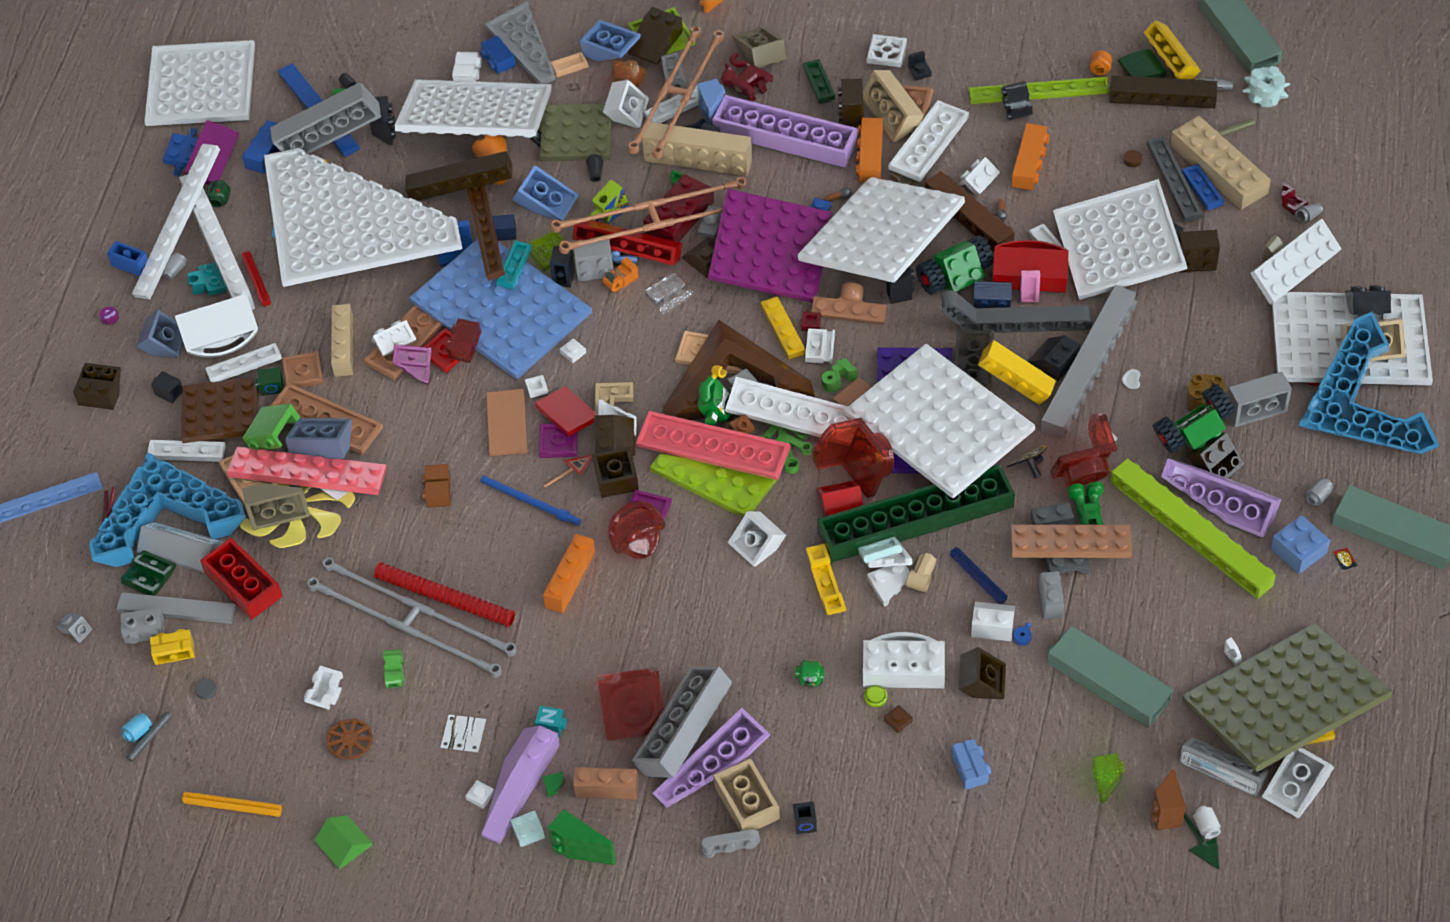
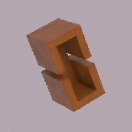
(436, 485)

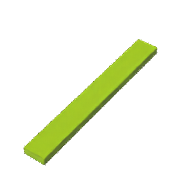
(1044, 90)

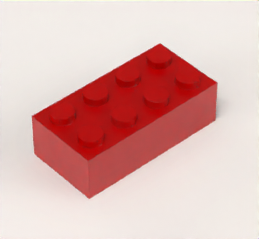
(241, 578)

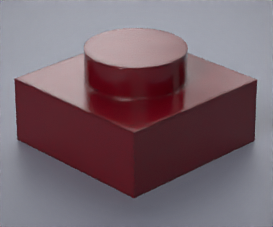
(810, 320)

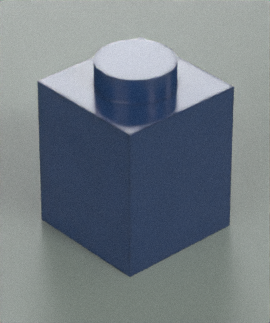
(505, 227)

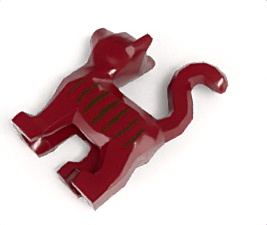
(747, 79)

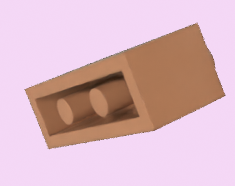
(606, 783)

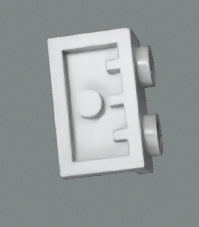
(398, 333)

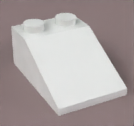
(1297, 781)

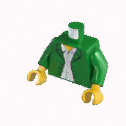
(714, 398)

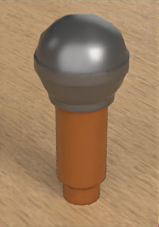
(844, 193)
(1001, 210)

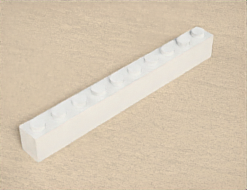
(219, 247)

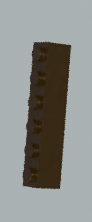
(1163, 91)
(459, 176)

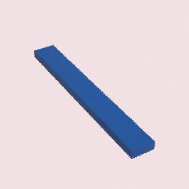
(309, 98)

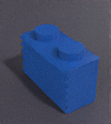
(497, 54)
(127, 258)

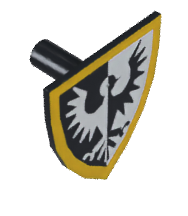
(1033, 459)

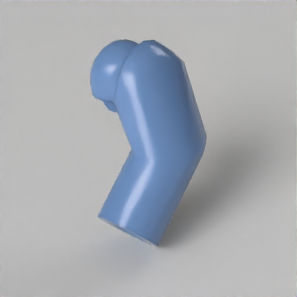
(616, 258)

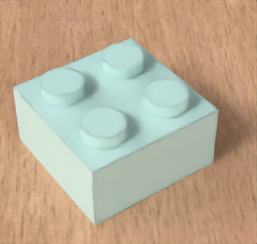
(527, 828)

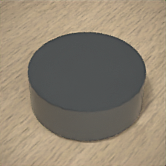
(205, 689)

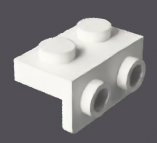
(980, 176)

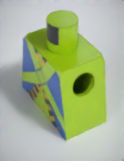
(609, 199)

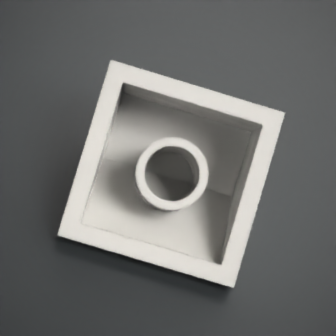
(626, 104)
(756, 537)
(993, 621)

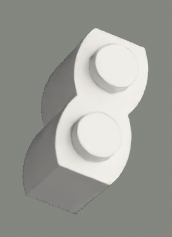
(467, 66)

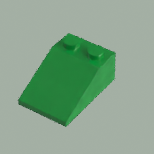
(579, 841)

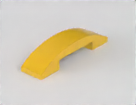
(825, 580)

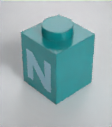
(551, 719)

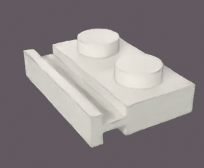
(820, 346)

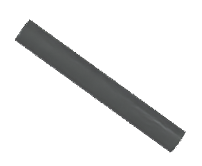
(149, 736)

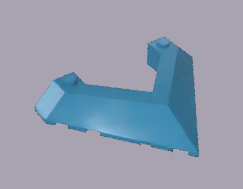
(1334, 404)
(150, 490)

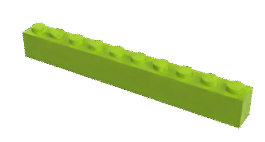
(1193, 528)

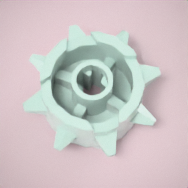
(1266, 86)

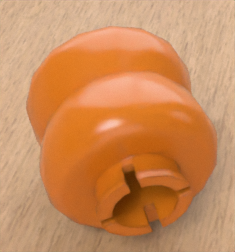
(1100, 63)

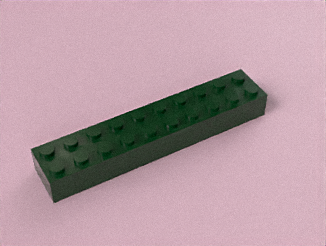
(914, 514)

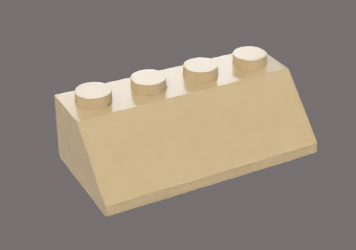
(890, 101)

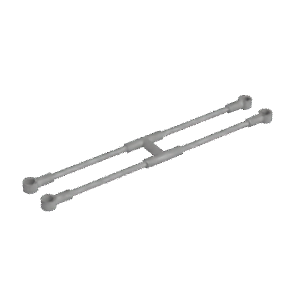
(416, 608)

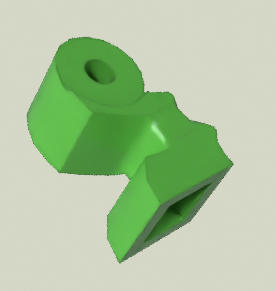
(831, 379)
(393, 668)

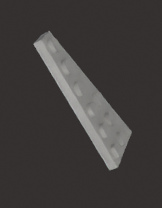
(524, 41)

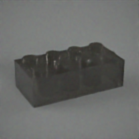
(968, 352)

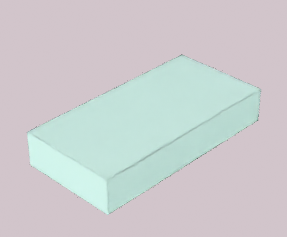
(879, 549)

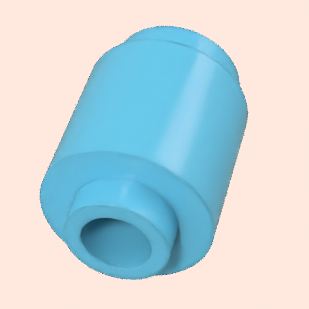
(136, 728)

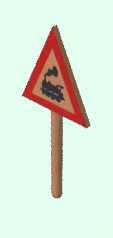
(576, 464)

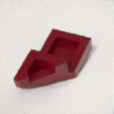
(1290, 200)

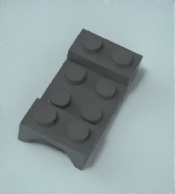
(1059, 515)

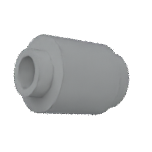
(1319, 492)

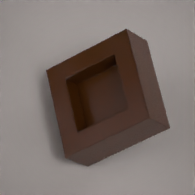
(898, 718)

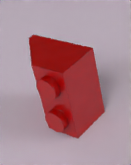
(839, 497)

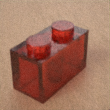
(463, 340)

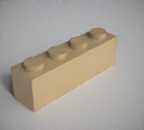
(342, 340)

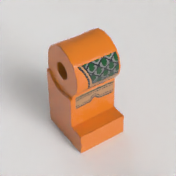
(621, 276)

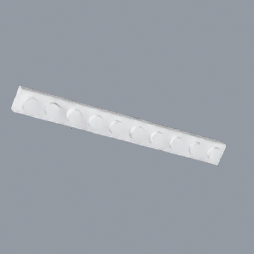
(176, 221)

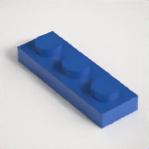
(1202, 187)

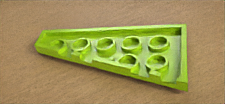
(722, 486)

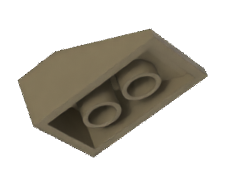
(761, 47)
(274, 504)

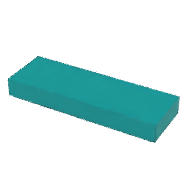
(514, 264)

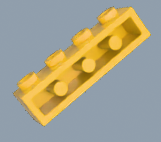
(1171, 51)
(1016, 372)

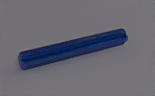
(978, 575)

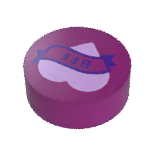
(109, 315)

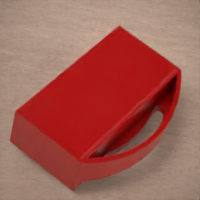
(1032, 255)

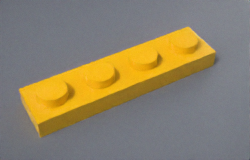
(783, 328)

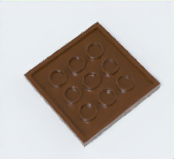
(218, 409)

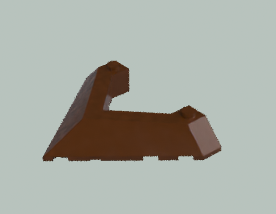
(725, 348)

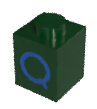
(269, 381)

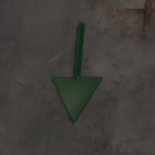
(1207, 850)

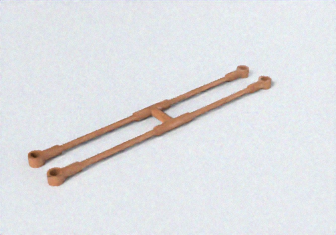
(657, 151)
(650, 206)

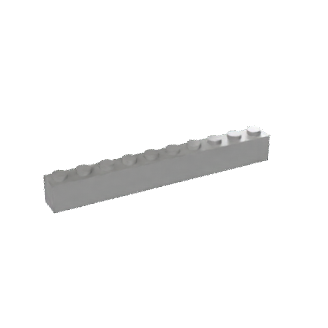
(1089, 362)

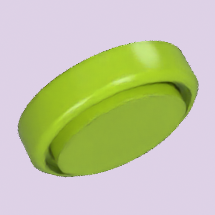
(875, 696)

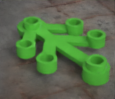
(784, 437)

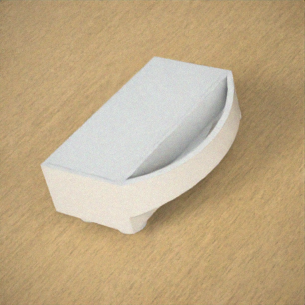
(217, 326)
(904, 661)

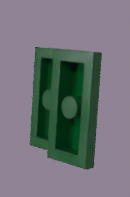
(1142, 64)
(148, 573)

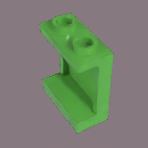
(268, 424)

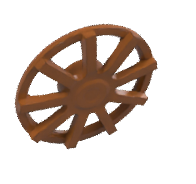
(349, 738)

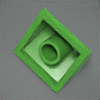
(342, 840)

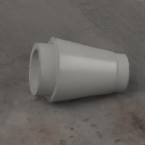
(1307, 213)
(174, 265)

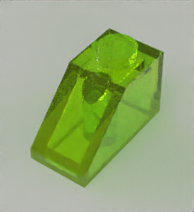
(1107, 774)

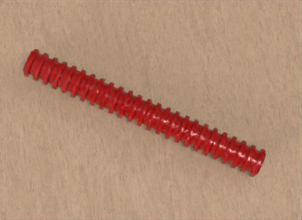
(444, 594)

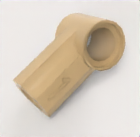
(921, 575)

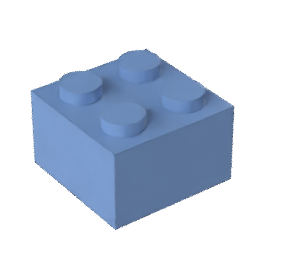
(1300, 544)

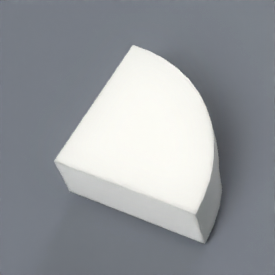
(1232, 651)

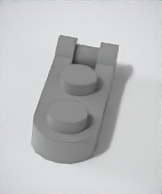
(730, 842)

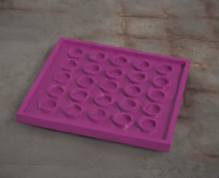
(762, 242)

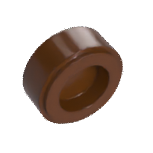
(1132, 158)

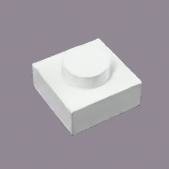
(572, 350)
(536, 386)
(480, 794)

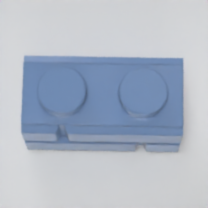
(970, 764)

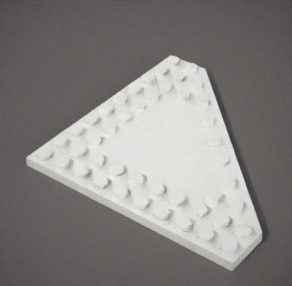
(344, 224)

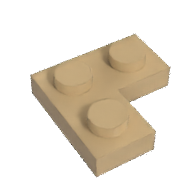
(613, 393)

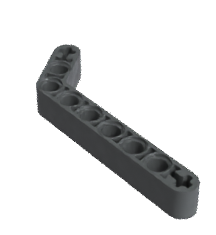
(1015, 318)

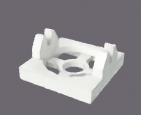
(888, 41)

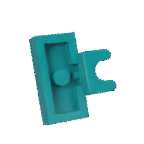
(207, 279)

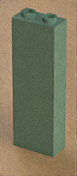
(1242, 33)
(1394, 527)
(1109, 676)

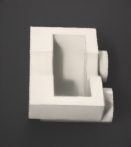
(325, 688)

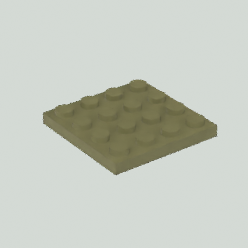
(575, 132)

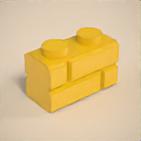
(172, 646)

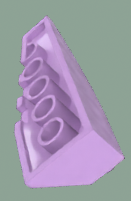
(1226, 498)
(721, 751)
(518, 778)

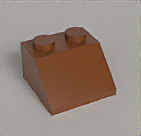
(1168, 804)

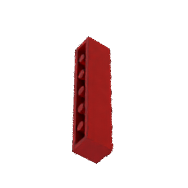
(636, 244)

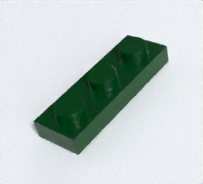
(819, 81)

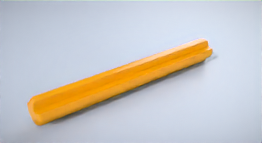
(232, 804)

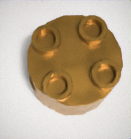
(1197, 385)

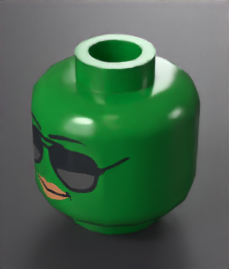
(810, 673)

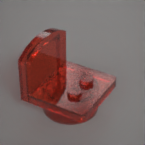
(860, 451)
(1089, 464)
(630, 702)

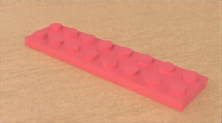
(713, 445)
(307, 470)

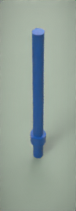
(561, 514)

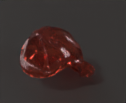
(636, 529)

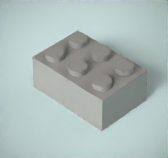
(1259, 398)

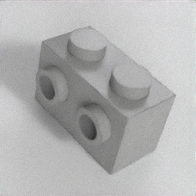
(141, 625)

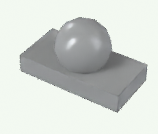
(710, 224)

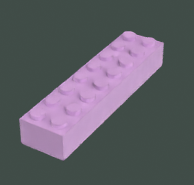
(787, 131)

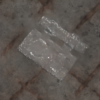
(667, 288)

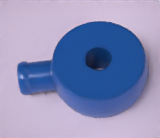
(1022, 635)

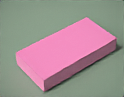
(1030, 286)

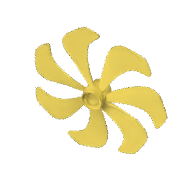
(296, 532)

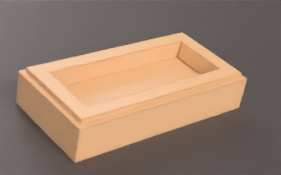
(569, 64)

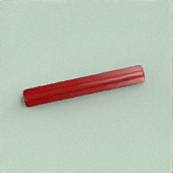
(256, 278)

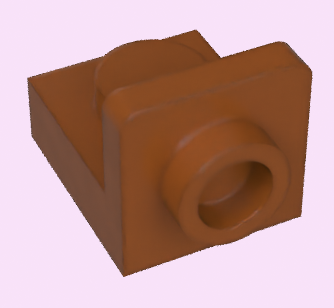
(742, 425)

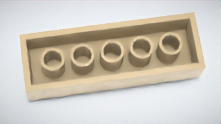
(699, 149)
(1221, 162)

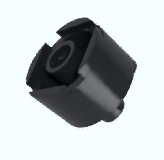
(1016, 100)

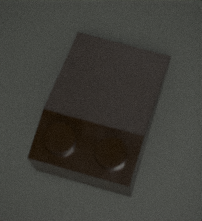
(658, 34)

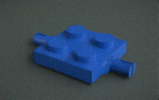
(180, 150)

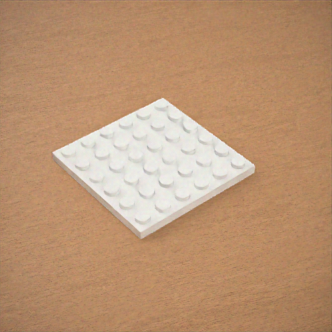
(200, 83)
(1119, 239)

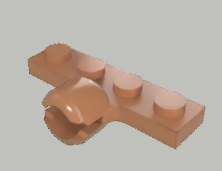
(850, 306)

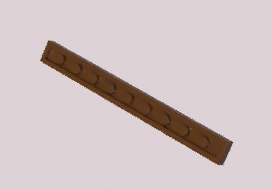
(486, 232)

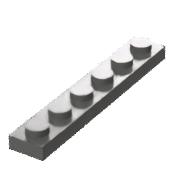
(1174, 179)

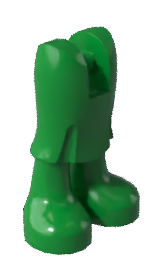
(1090, 512)

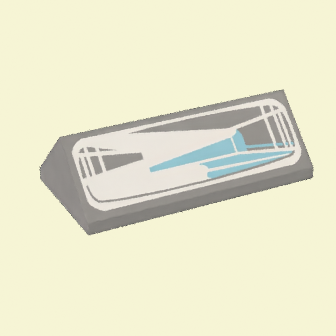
(176, 545)
(1222, 766)

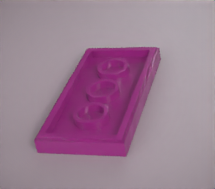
(215, 135)

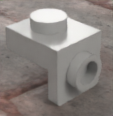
(75, 626)

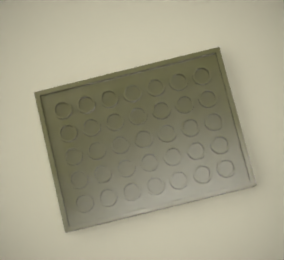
(1286, 697)

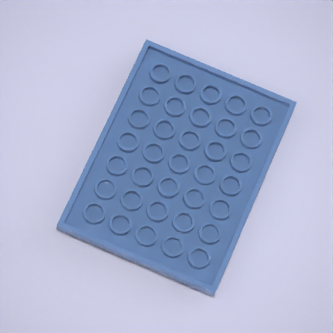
(514, 323)

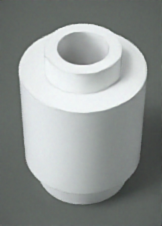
(1207, 822)

